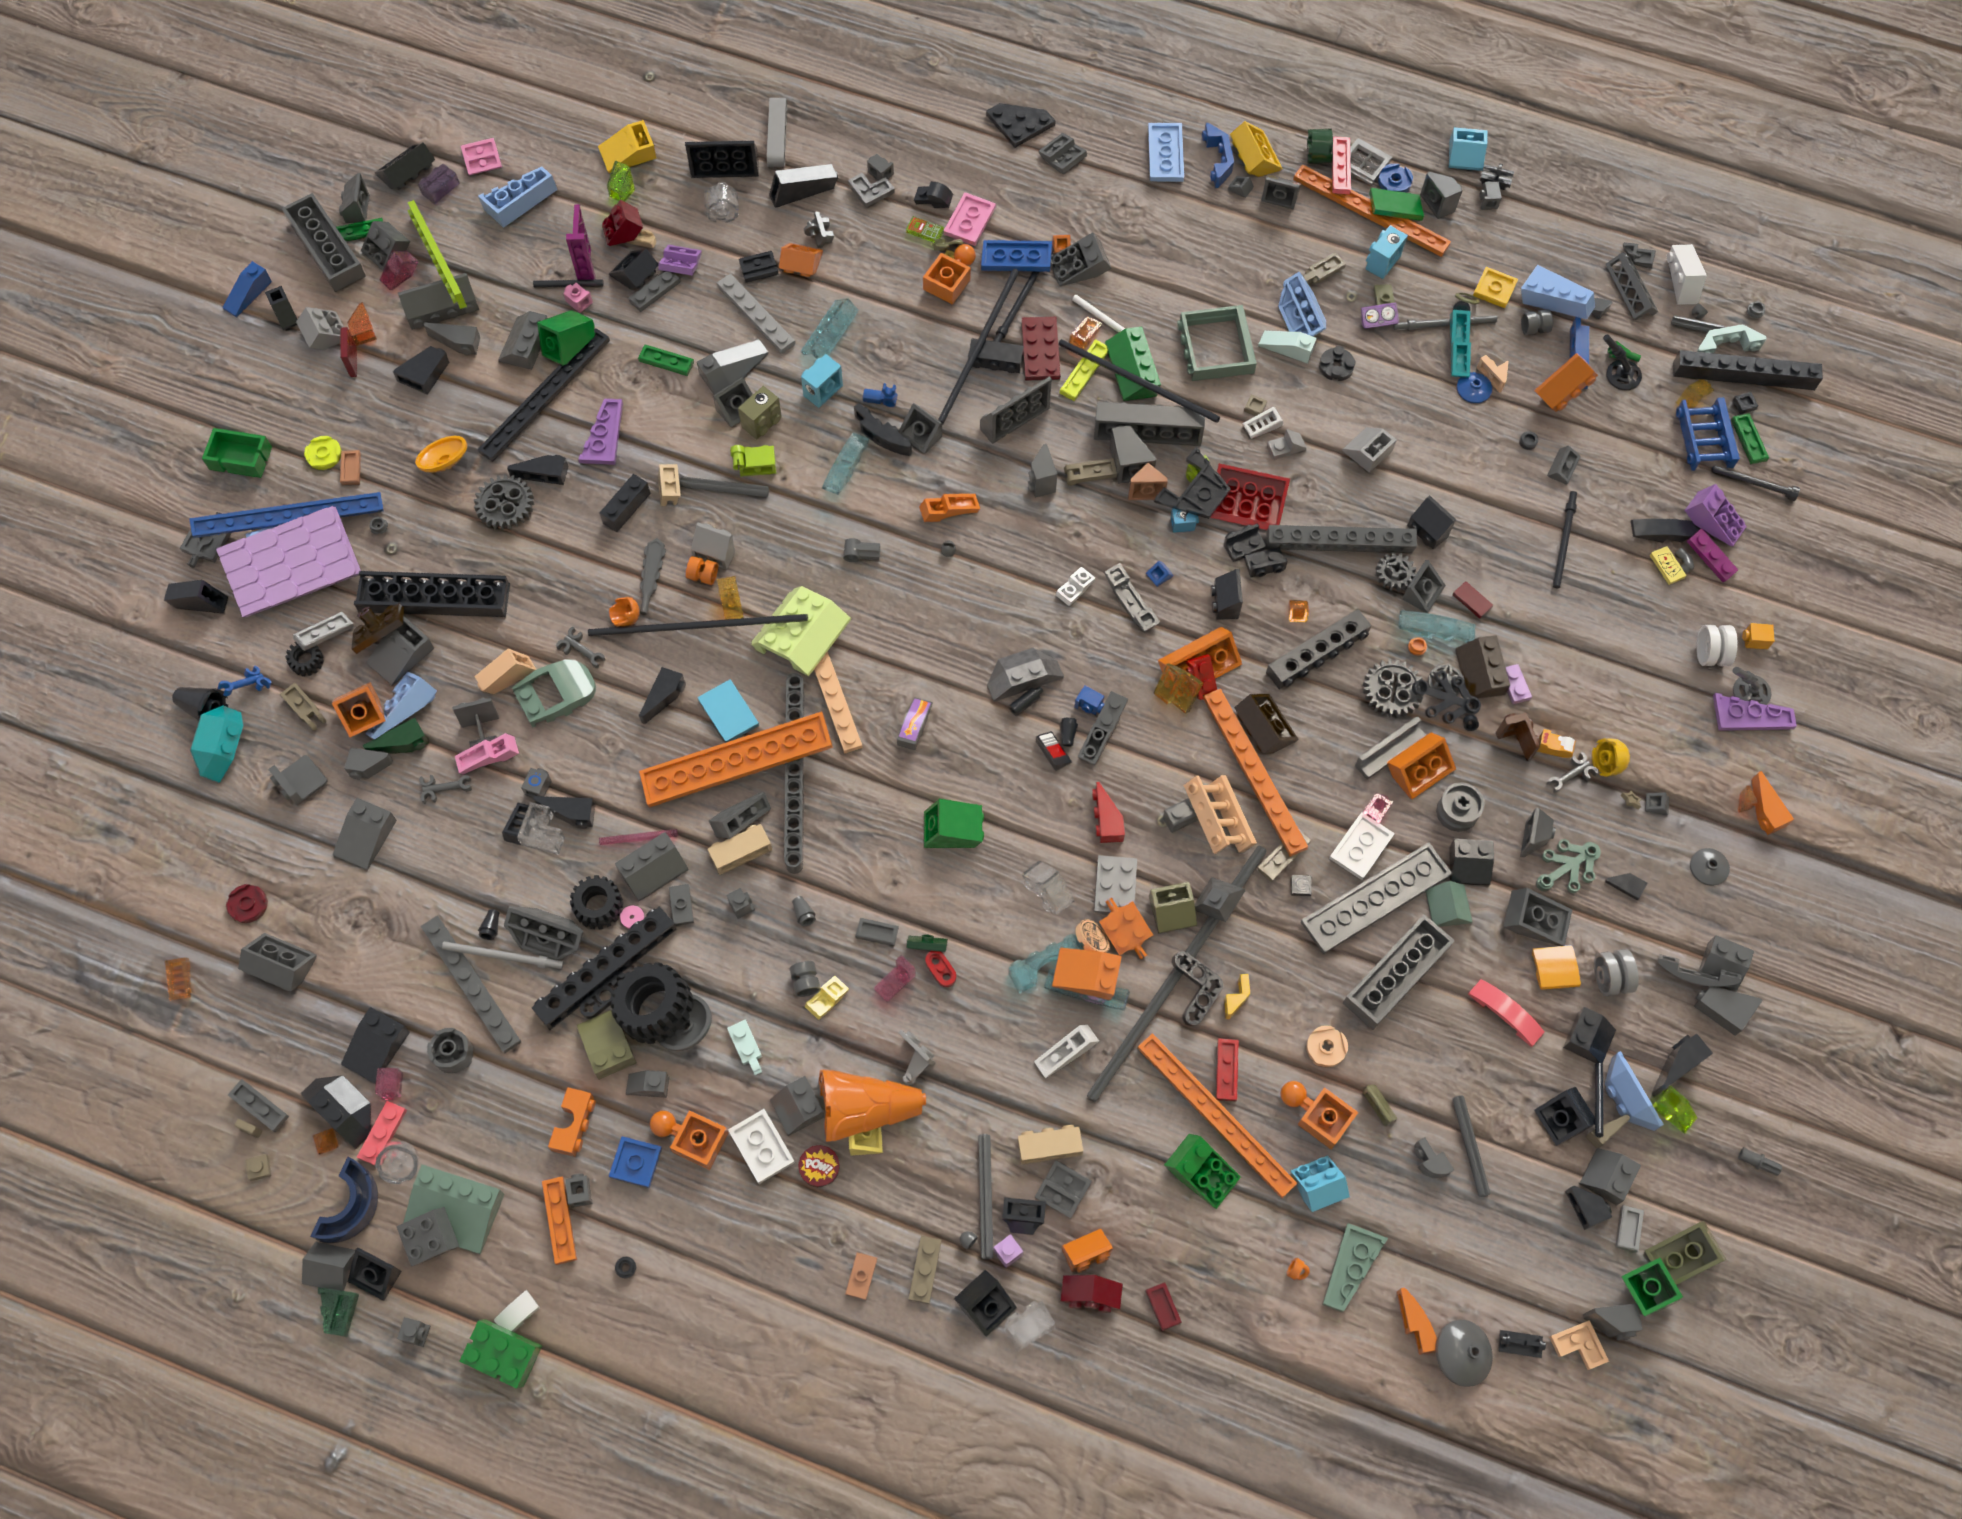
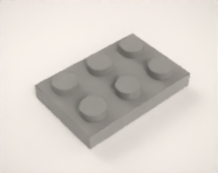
(1114, 880)

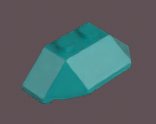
(216, 741)

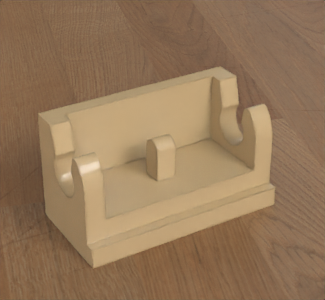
(668, 483)

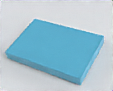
(728, 711)

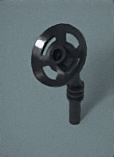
(1625, 368)

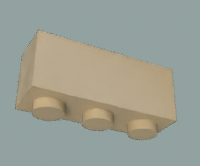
(739, 849)
(1050, 1144)

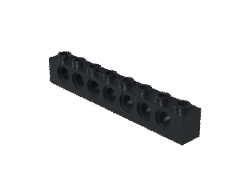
(632, 953)

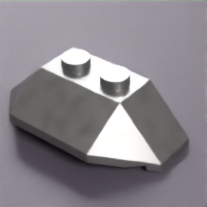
(1021, 672)

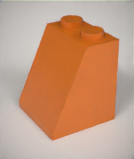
(359, 709)

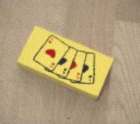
(1668, 565)

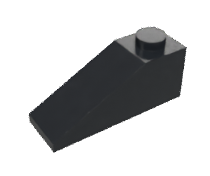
(541, 469)
(663, 693)
(574, 811)

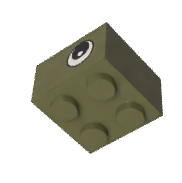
(760, 412)

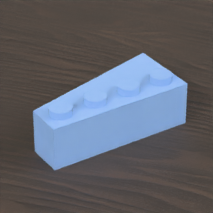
(518, 196)

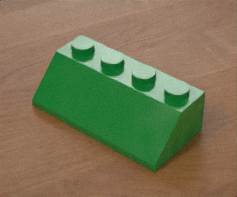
(1131, 352)

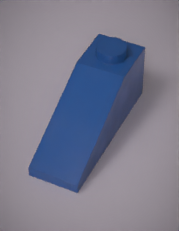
(246, 289)

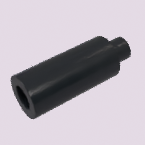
(1025, 700)

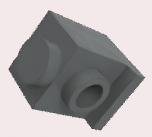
(879, 167)
(1490, 195)
(740, 903)
(581, 1199)
(413, 1332)

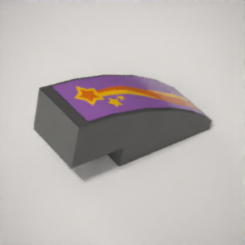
(914, 723)

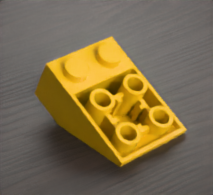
(628, 146)

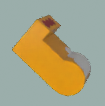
(1556, 745)

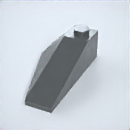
(730, 365)

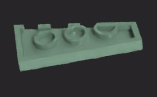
(1352, 1263)

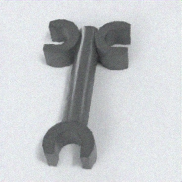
(572, 641)
(430, 787)

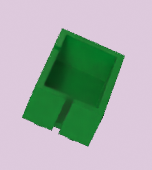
(237, 452)
(500, 1353)

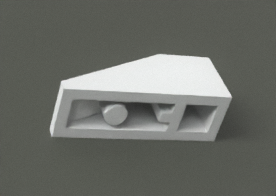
(1066, 1050)

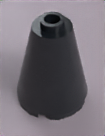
(198, 700)

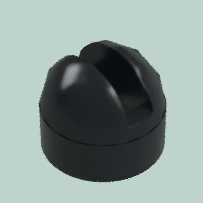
(1475, 724)

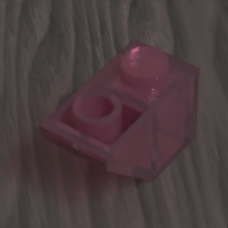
(398, 269)

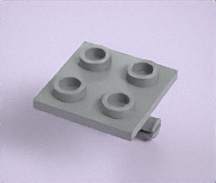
(920, 1061)

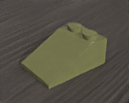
(606, 1045)
(1688, 1252)

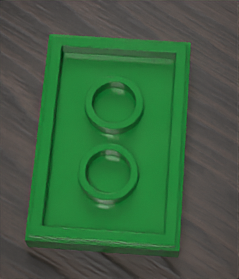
(1396, 204)

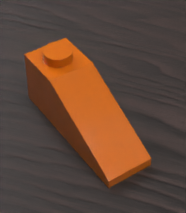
(1770, 809)

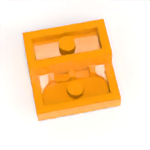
(1556, 967)

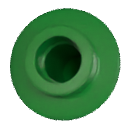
(1630, 355)

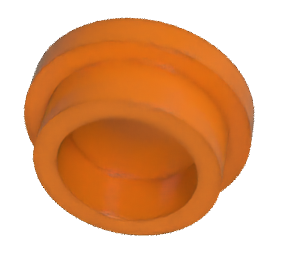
(1417, 646)

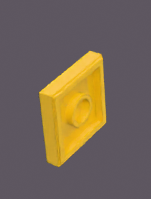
(1495, 287)

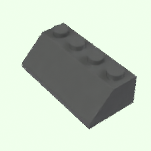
(433, 302)

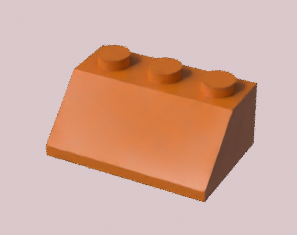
(1566, 383)
(1422, 764)

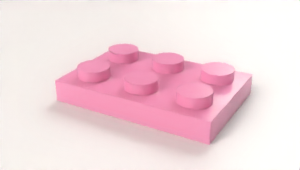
(969, 219)

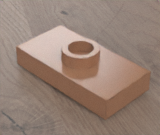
(861, 1276)

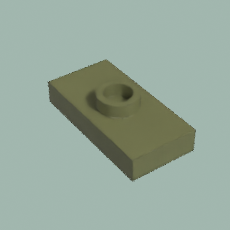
(1383, 294)

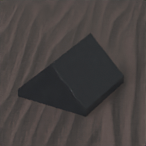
(372, 1274)

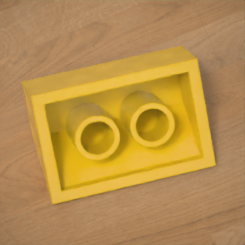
(1255, 150)

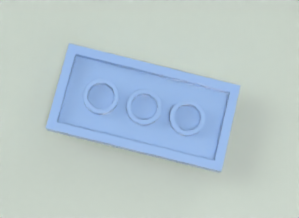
(1166, 152)

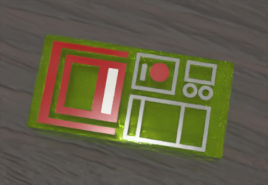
(924, 229)

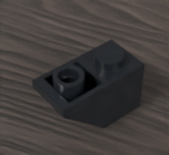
(282, 307)

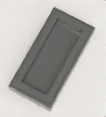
(877, 932)

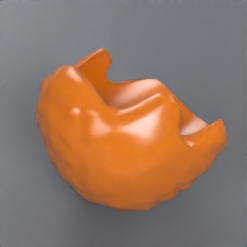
(624, 612)

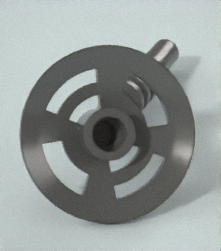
(1752, 686)

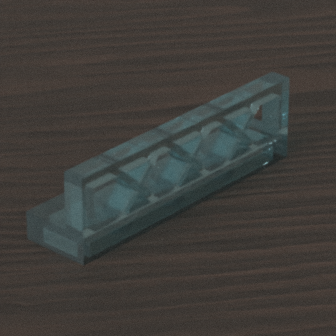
(830, 328)

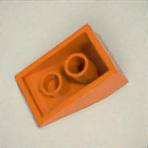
(1087, 972)

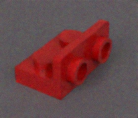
(1203, 670)

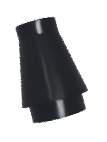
(1068, 730)
(489, 926)

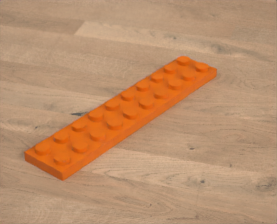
(735, 759)

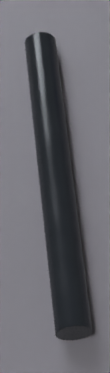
(564, 283)
(1599, 1130)

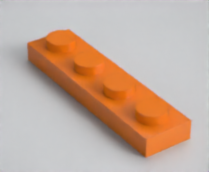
(559, 1220)

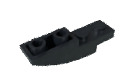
(882, 435)

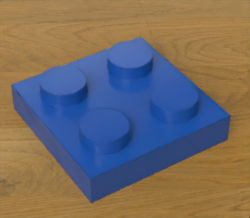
(635, 1162)

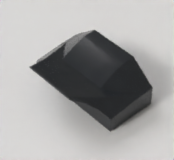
(1023, 1215)

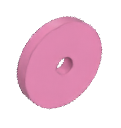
(631, 911)

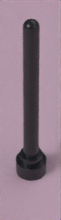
(1790, 492)

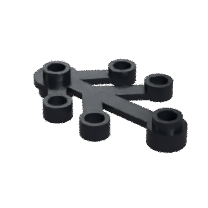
(1448, 696)

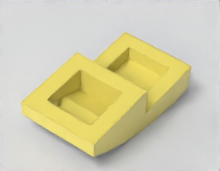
(826, 998)

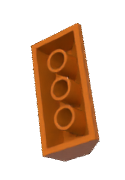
(1217, 644)

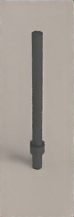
(1412, 324)

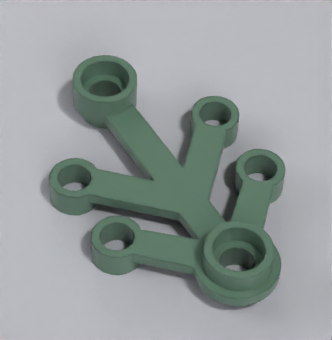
(1570, 864)

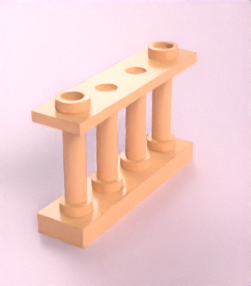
(1230, 810)

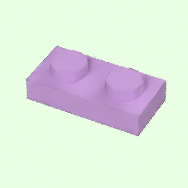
(1518, 688)

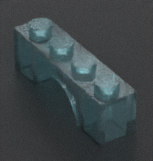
(1025, 972)

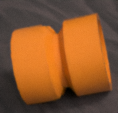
(701, 570)

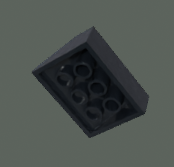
(722, 159)

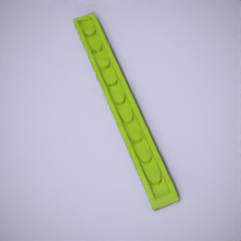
(436, 255)

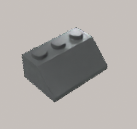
(523, 341)
(651, 866)
(276, 961)

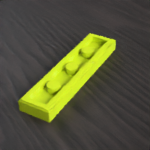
(1083, 372)

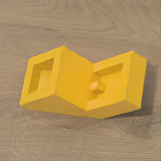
(1233, 1002)

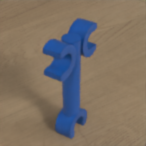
(251, 678)

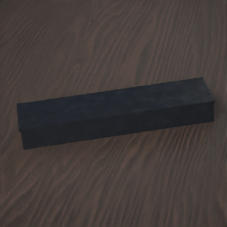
(434, 595)

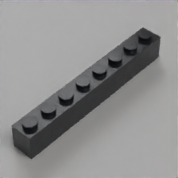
(1747, 370)

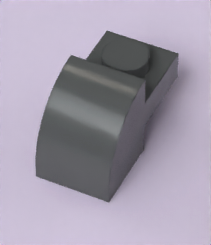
(1434, 1165)

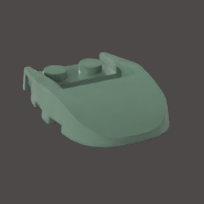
(572, 682)

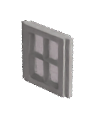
(1367, 161)

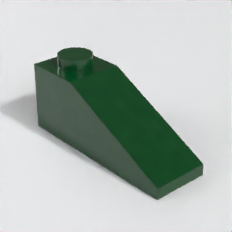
(401, 739)

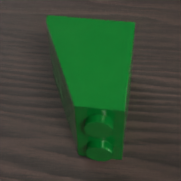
(564, 335)
(953, 825)
(1652, 1287)

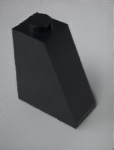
(423, 369)
(196, 596)

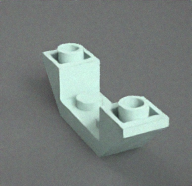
(1749, 338)

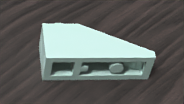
(1291, 344)

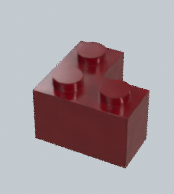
(1091, 1292)

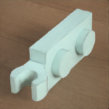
(746, 1045)

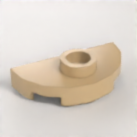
(645, 239)

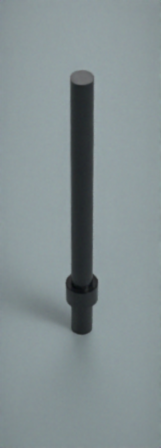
(1003, 330)
(1570, 510)

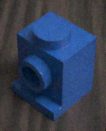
(1089, 701)

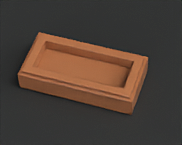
(350, 467)

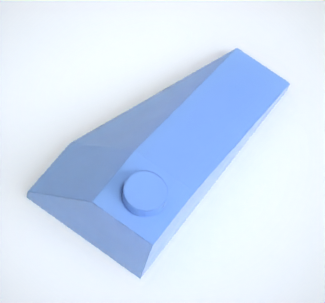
(410, 696)

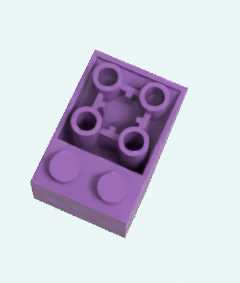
(1716, 515)

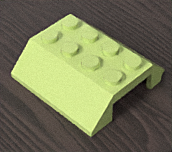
(805, 641)

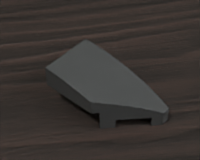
(1640, 257)

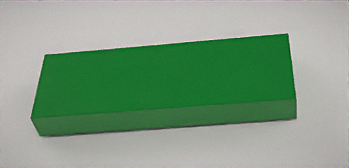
(356, 230)
(666, 360)
(1750, 438)

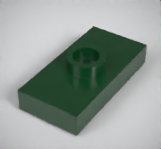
(927, 942)

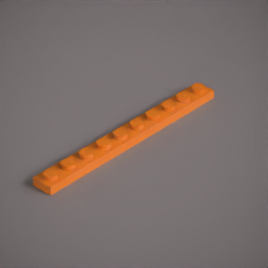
(1362, 206)
(1255, 773)
(1217, 1116)

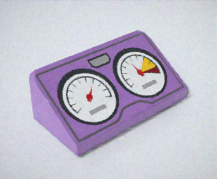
(1379, 315)

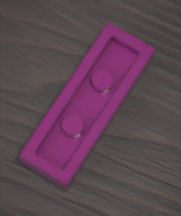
(1712, 555)

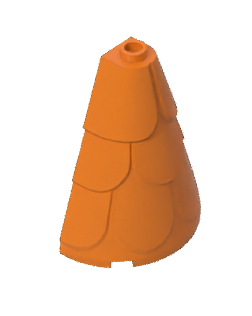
(864, 1103)

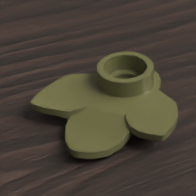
(941, 244)

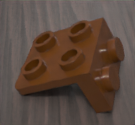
(1523, 729)

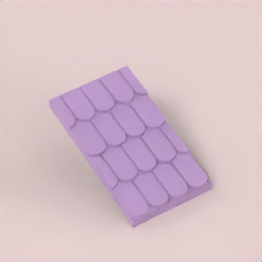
(288, 561)

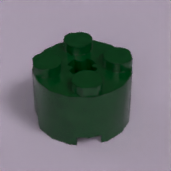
(1319, 146)

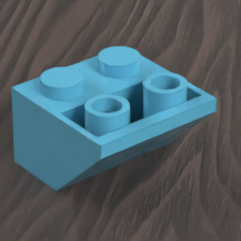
(1467, 148)
(1320, 1183)

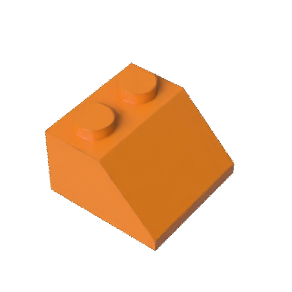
(800, 259)

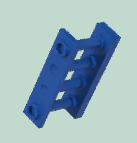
(1721, 425)

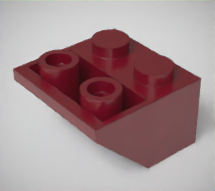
(622, 224)

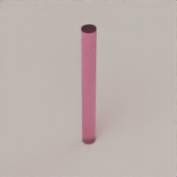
(636, 837)

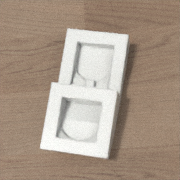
(517, 1312)

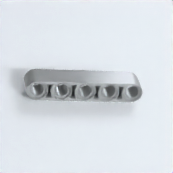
(777, 132)

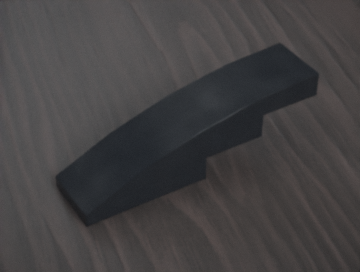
(1663, 529)

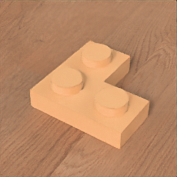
(1582, 1339)

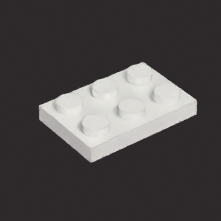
(1361, 846)
(761, 1146)

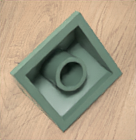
(1448, 904)

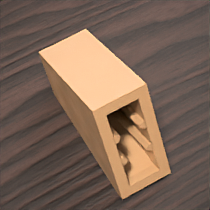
(504, 671)

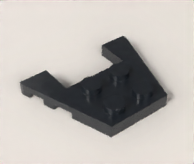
(1202, 494)

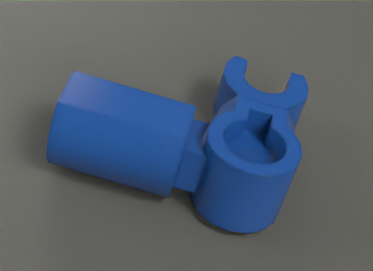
(887, 396)

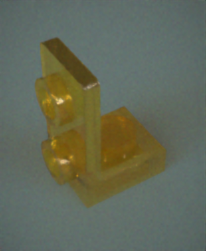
(1695, 392)

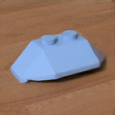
(1301, 307)
(1629, 1095)

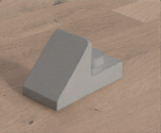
(1287, 445)

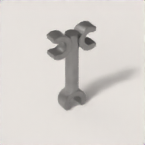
(1581, 766)

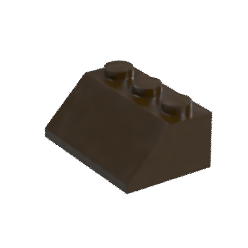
(1483, 667)
(1265, 723)

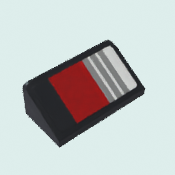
(1053, 750)

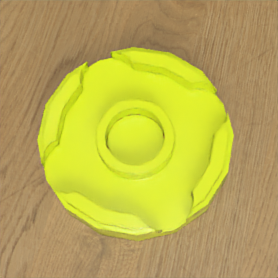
(323, 453)

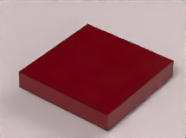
(348, 351)

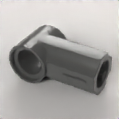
(856, 550)

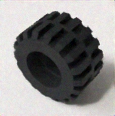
(587, 890)

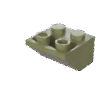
(1173, 907)

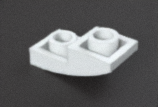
(1075, 587)

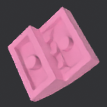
(481, 156)

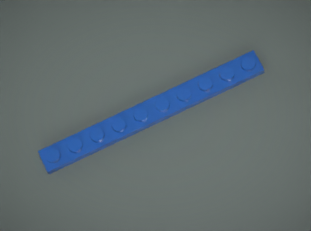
(279, 515)

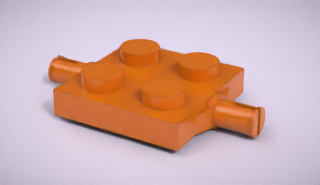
(1126, 928)

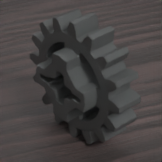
(1395, 571)

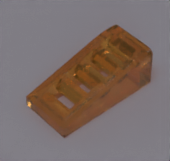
(1084, 334)
(169, 964)

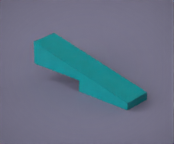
(1460, 343)

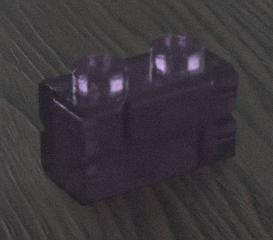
(438, 183)

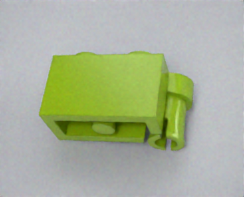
(754, 460)

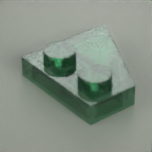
(337, 1310)

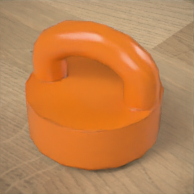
(1295, 1269)

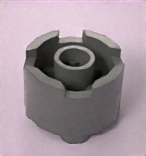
(440, 1046)

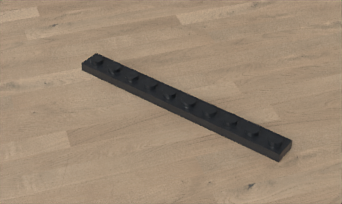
(541, 398)

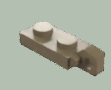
(1324, 269)

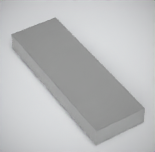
(323, 631)

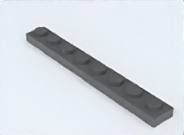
(472, 986)

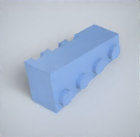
(1557, 294)

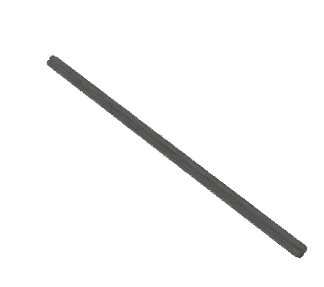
(1167, 986)

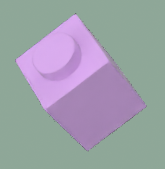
(1008, 1251)

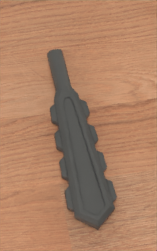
(652, 563)

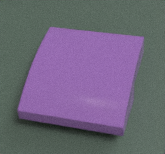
(680, 260)

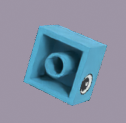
(1385, 251)
(822, 380)

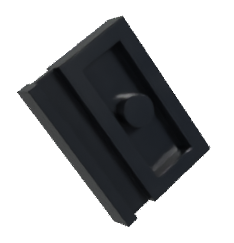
(758, 266)

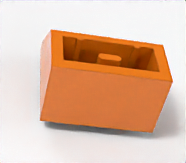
(1087, 1250)

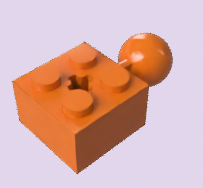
(950, 276)
(1326, 1104)
(693, 1127)

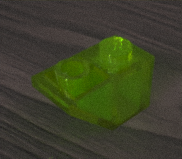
(620, 182)
(1675, 1109)

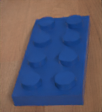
(1019, 255)

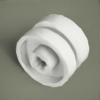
(1717, 645)

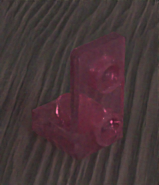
(896, 979)

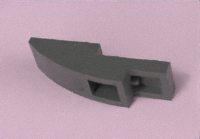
(1103, 728)

